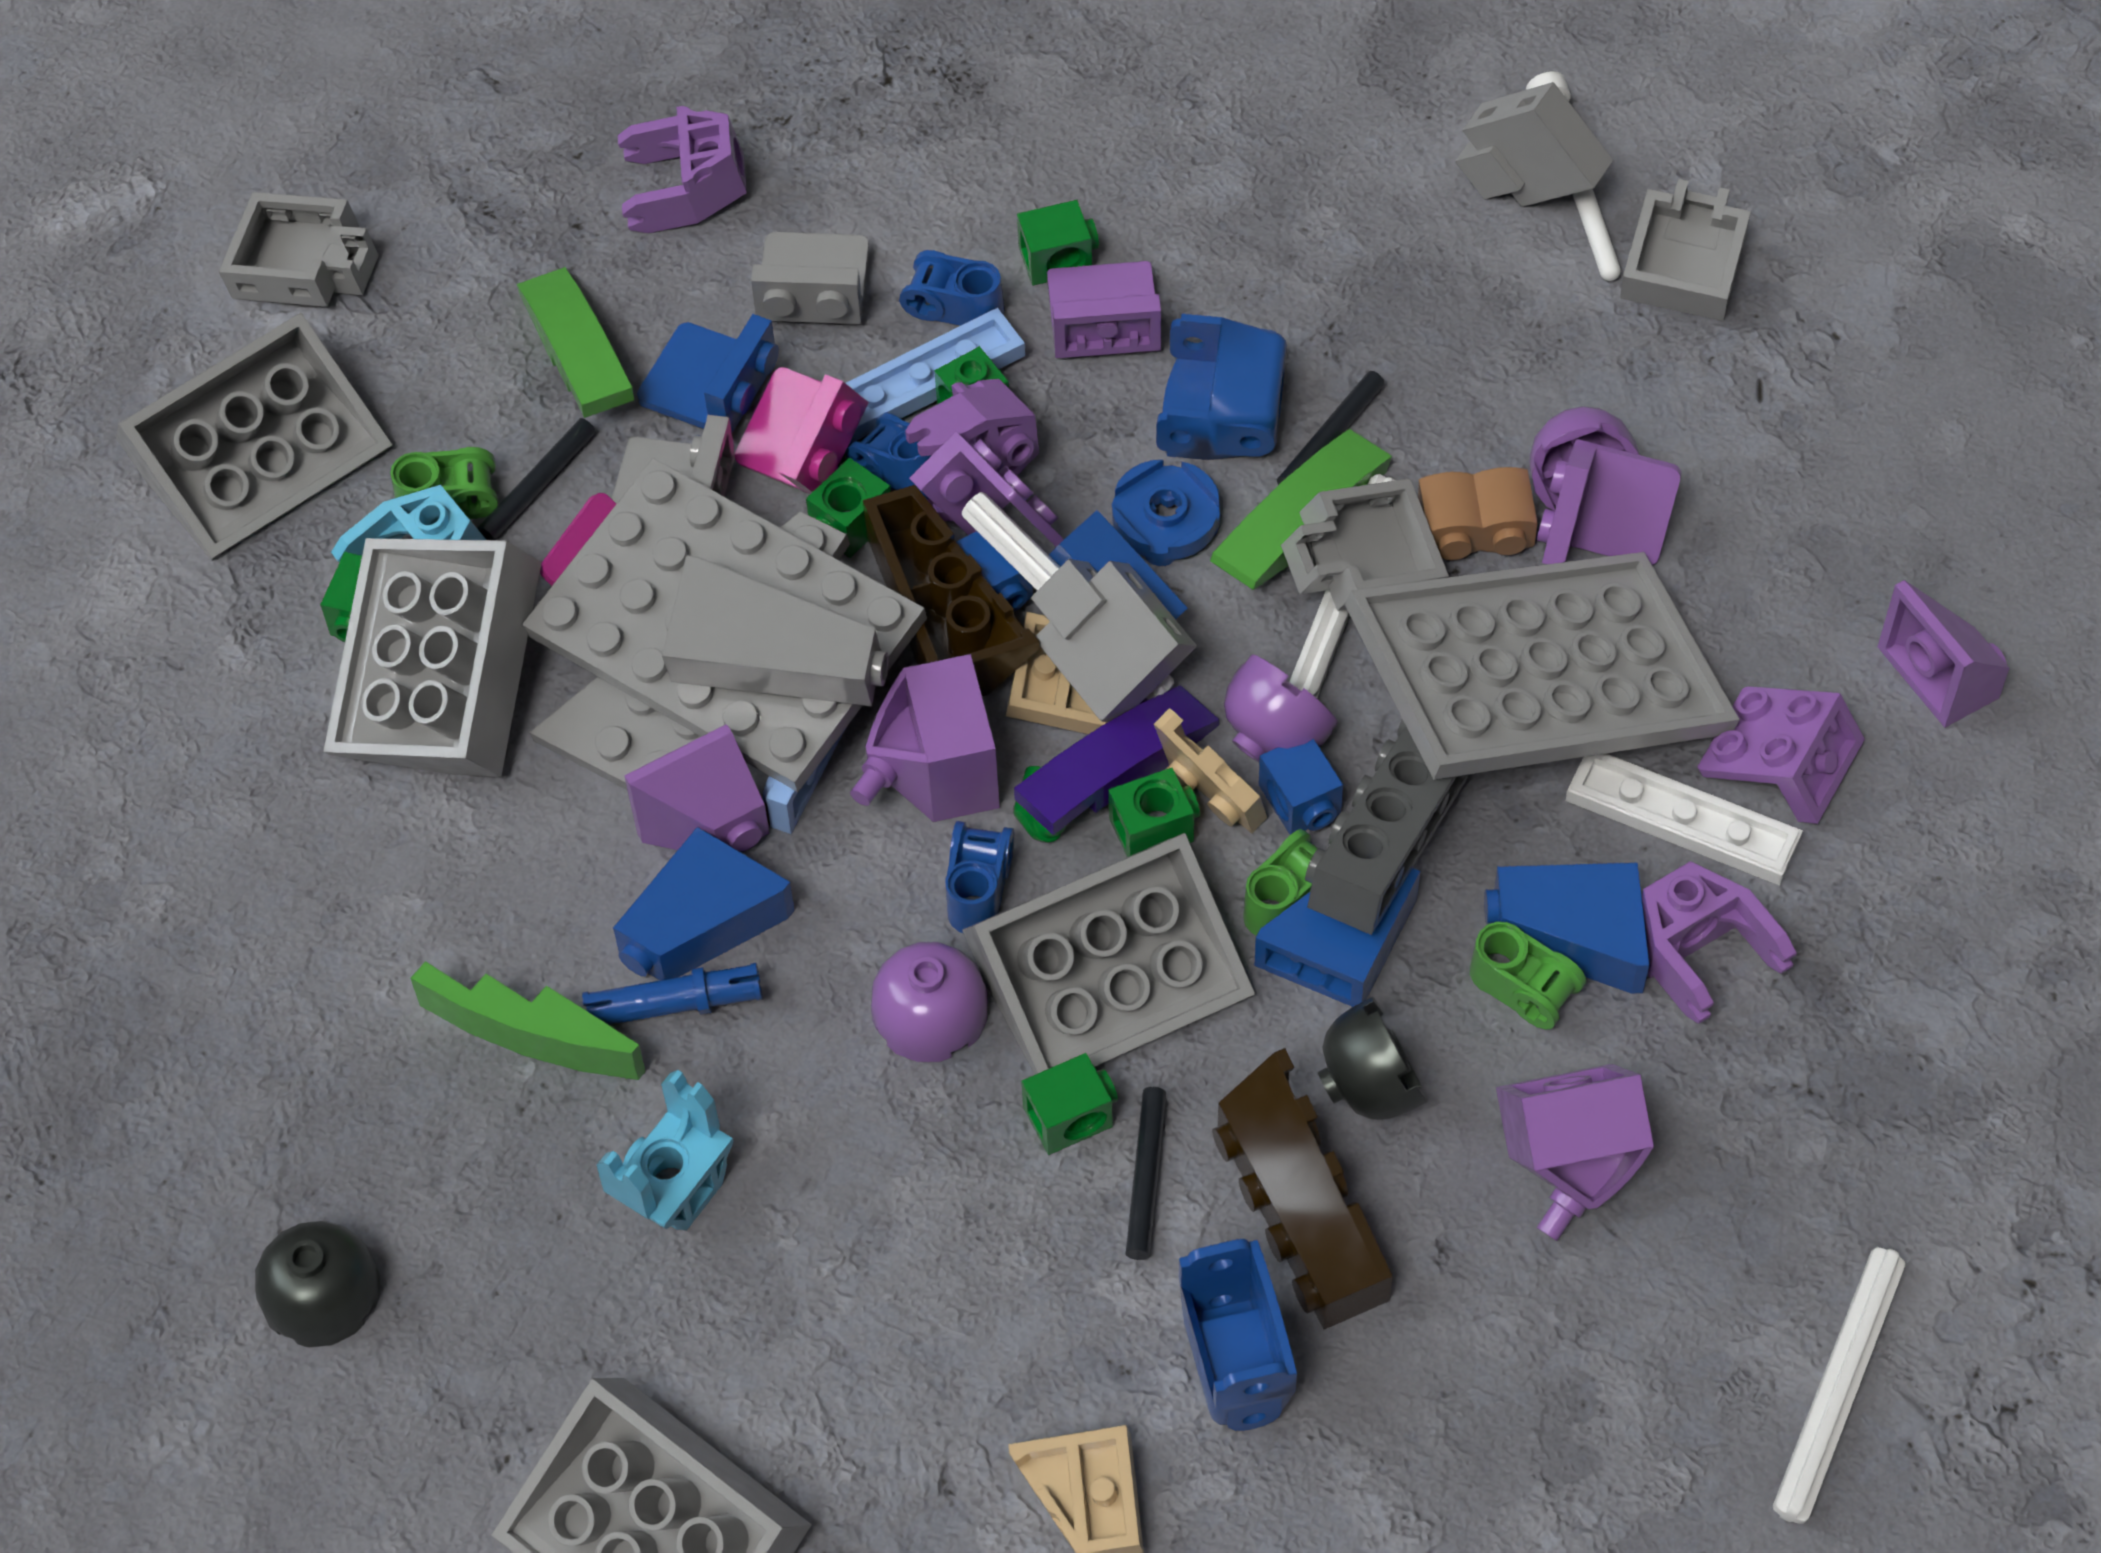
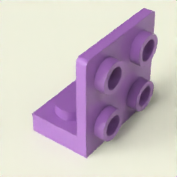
(1104, 309)
(962, 471)
(1791, 741)

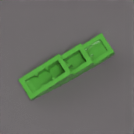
(575, 342)
(1254, 547)
(543, 1029)

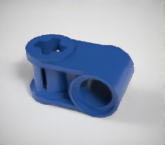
(954, 289)
(888, 452)
(979, 868)

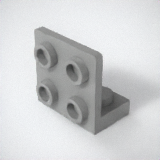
(705, 460)

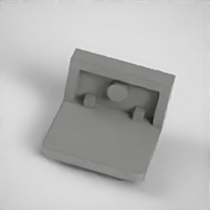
(811, 278)

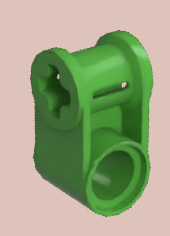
(450, 470)
(1278, 879)
(1529, 977)

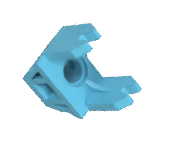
(420, 514)
(682, 1140)

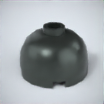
(1369, 1065)
(316, 1283)

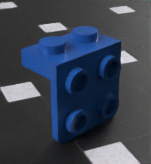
(710, 372)

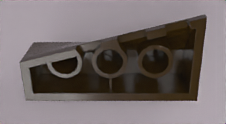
(931, 569)
(1301, 1195)

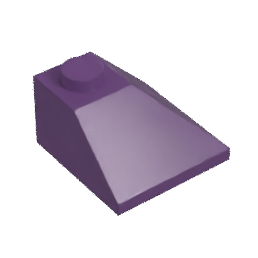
(1940, 655)
(698, 787)

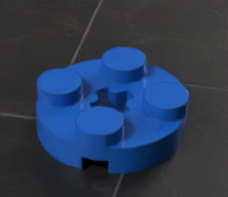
(1166, 537)

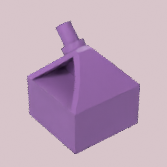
(933, 743)
(1577, 1134)

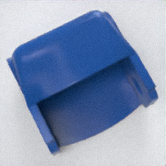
(1222, 390)
(1236, 1334)

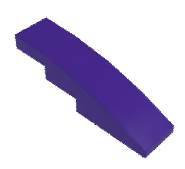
(1109, 758)

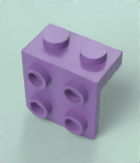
(1609, 503)

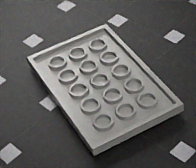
(620, 595)
(1539, 664)

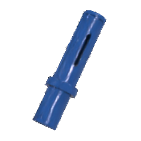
(675, 995)

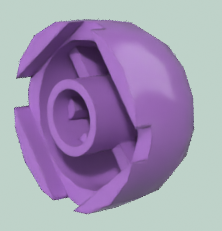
(1558, 437)
(1272, 711)
(929, 1002)

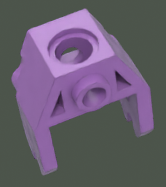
(709, 168)
(983, 413)
(1690, 912)

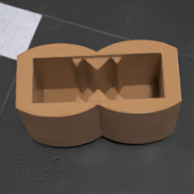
(1479, 511)

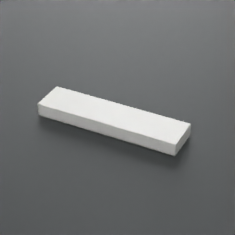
(1684, 816)

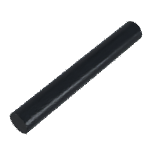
(1339, 420)
(536, 479)
(1145, 1173)

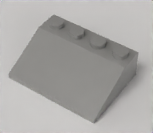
(252, 437)
(433, 655)
(1111, 958)
(641, 1483)

